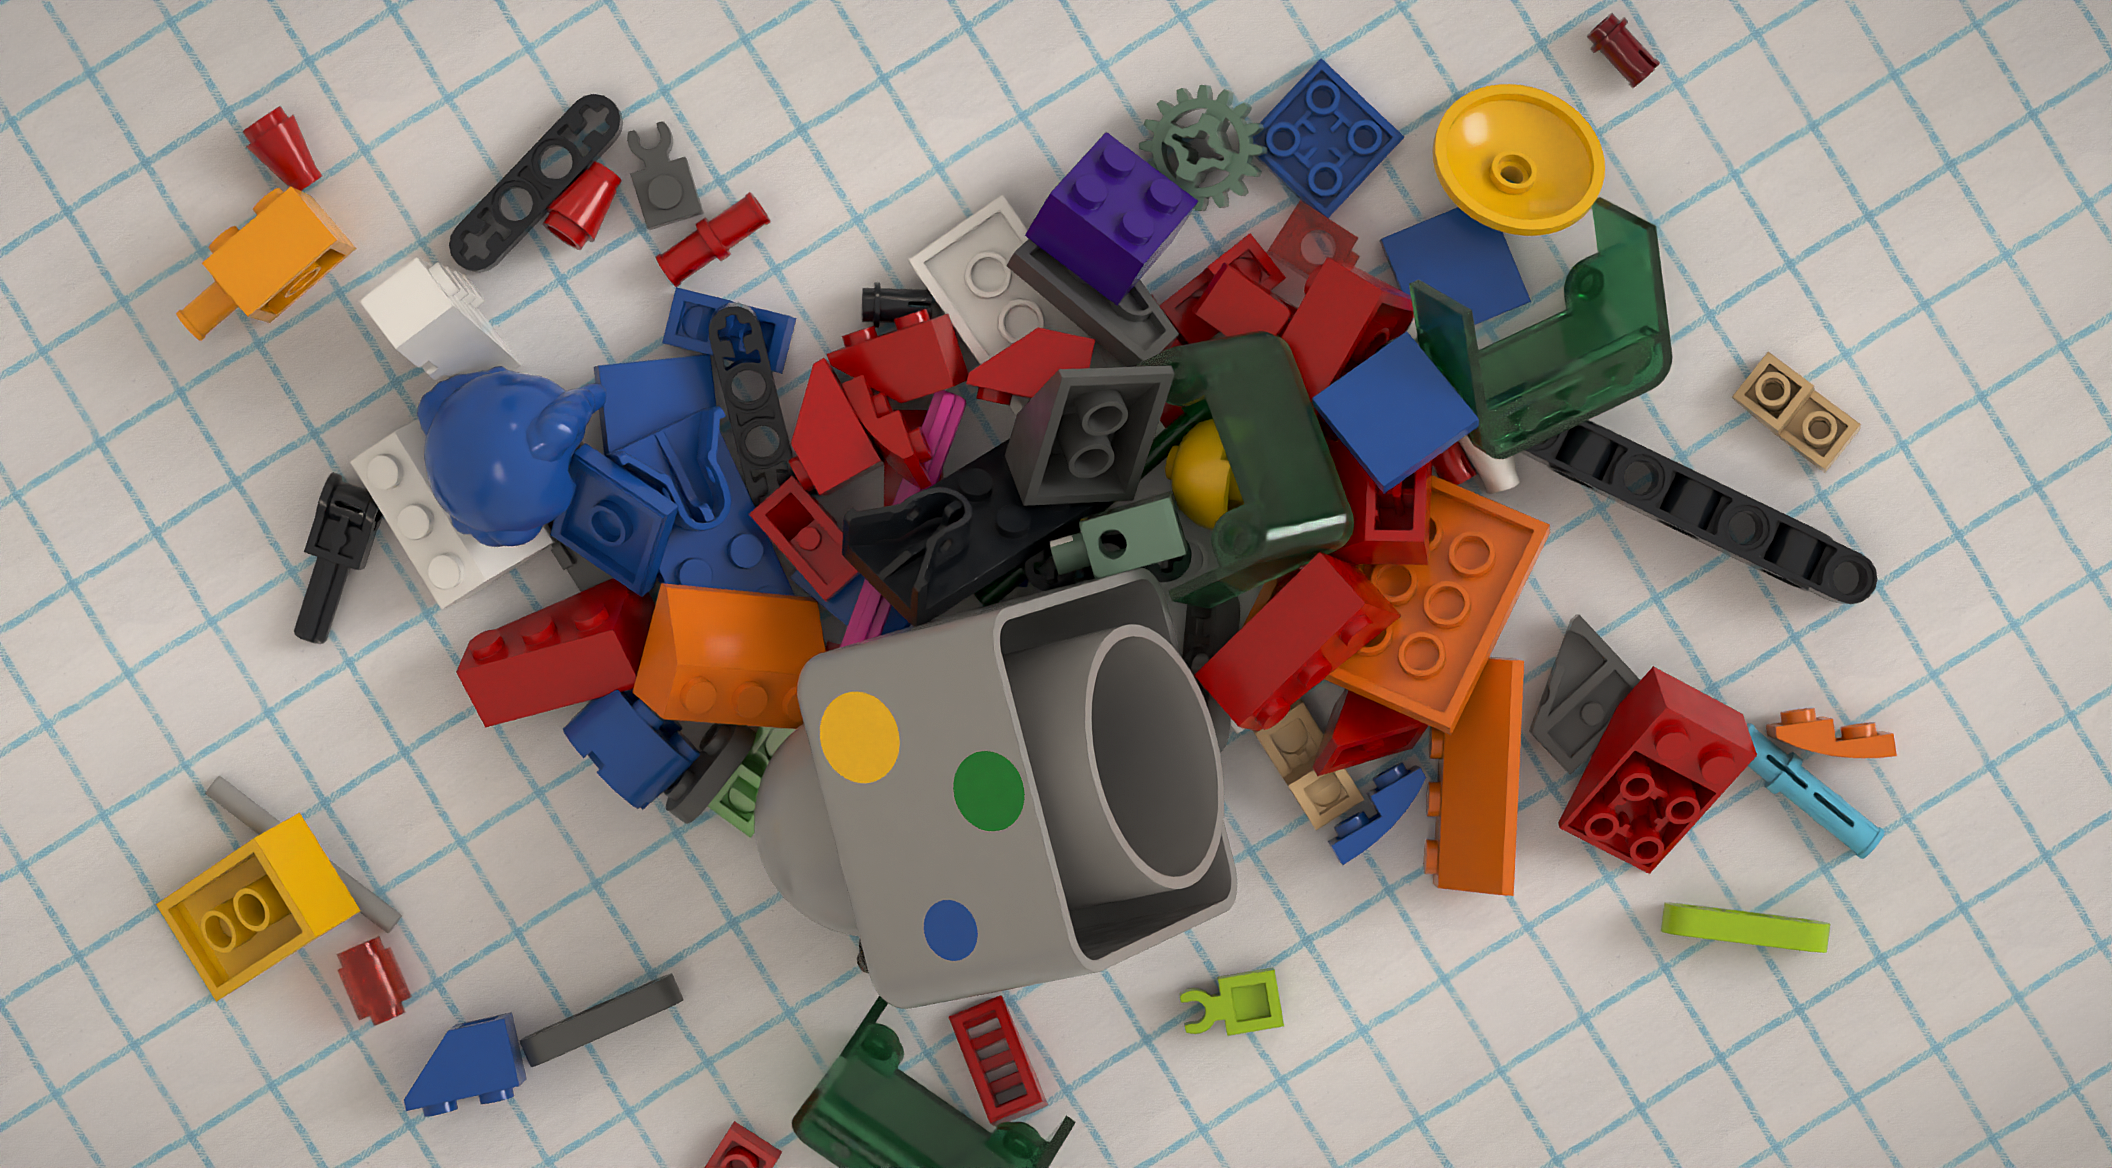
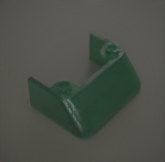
(1571, 365)
(1277, 458)
(880, 1117)

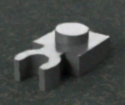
(665, 186)

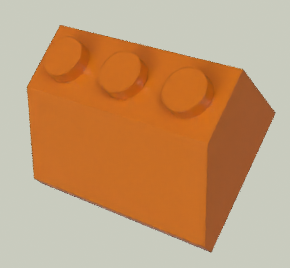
(728, 655)

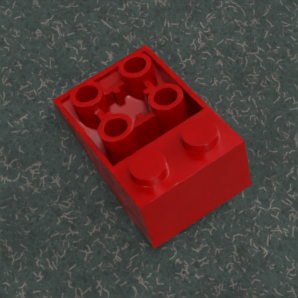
(1657, 770)

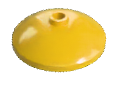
(1521, 138)

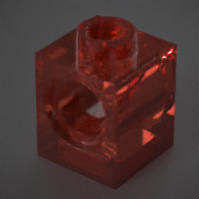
(1307, 221)

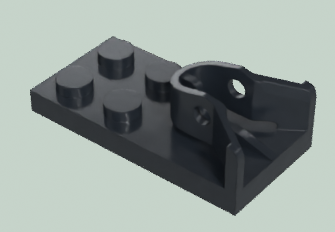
(953, 537)

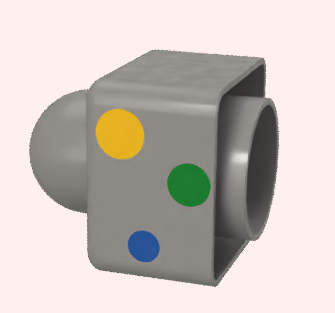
(1003, 794)

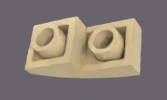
(1796, 412)

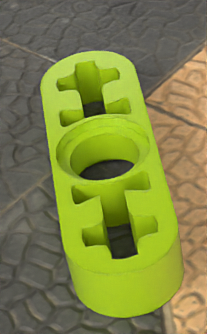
(1745, 927)

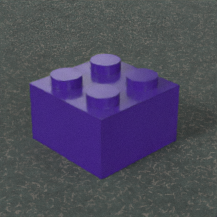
(1111, 218)

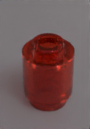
(373, 981)

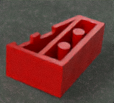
(558, 654)

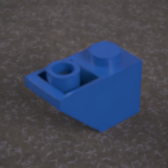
(470, 1061)

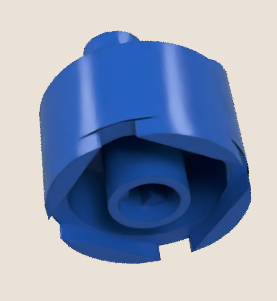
(631, 746)

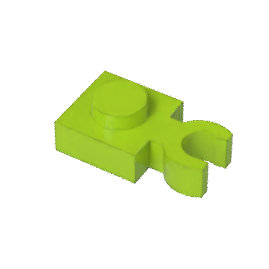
(1245, 1003)

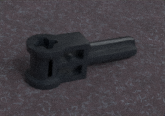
(341, 541)

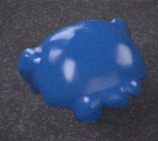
(503, 450)

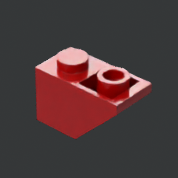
(904, 362)
(1029, 364)

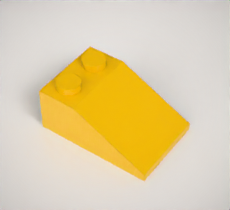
(258, 906)

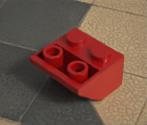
(1388, 525)

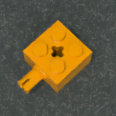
(267, 261)

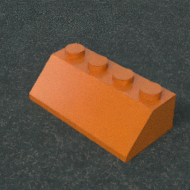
(1478, 787)

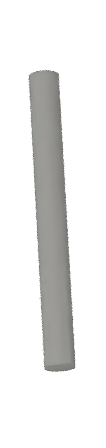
(261, 821)

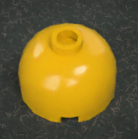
(1202, 476)

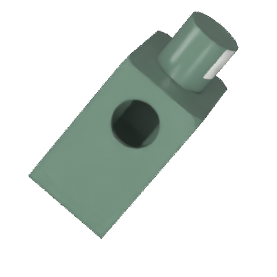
(1151, 535)

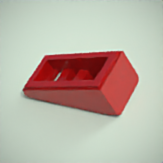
(987, 1091)

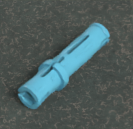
(1827, 808)

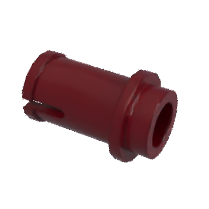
(1622, 49)

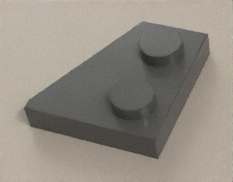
(1580, 696)

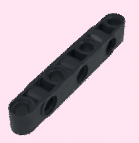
(1704, 510)

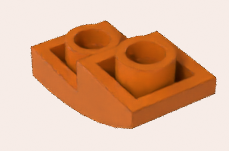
(1817, 734)

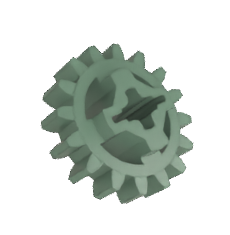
(1215, 123)

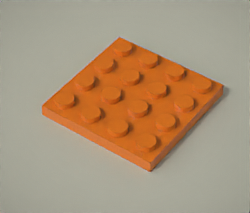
(1447, 608)

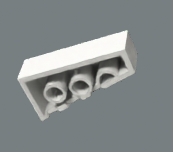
(437, 321)

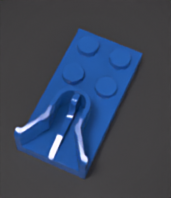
(713, 534)

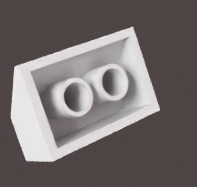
(447, 561)

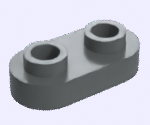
(721, 754)

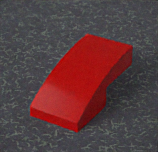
(1247, 258)

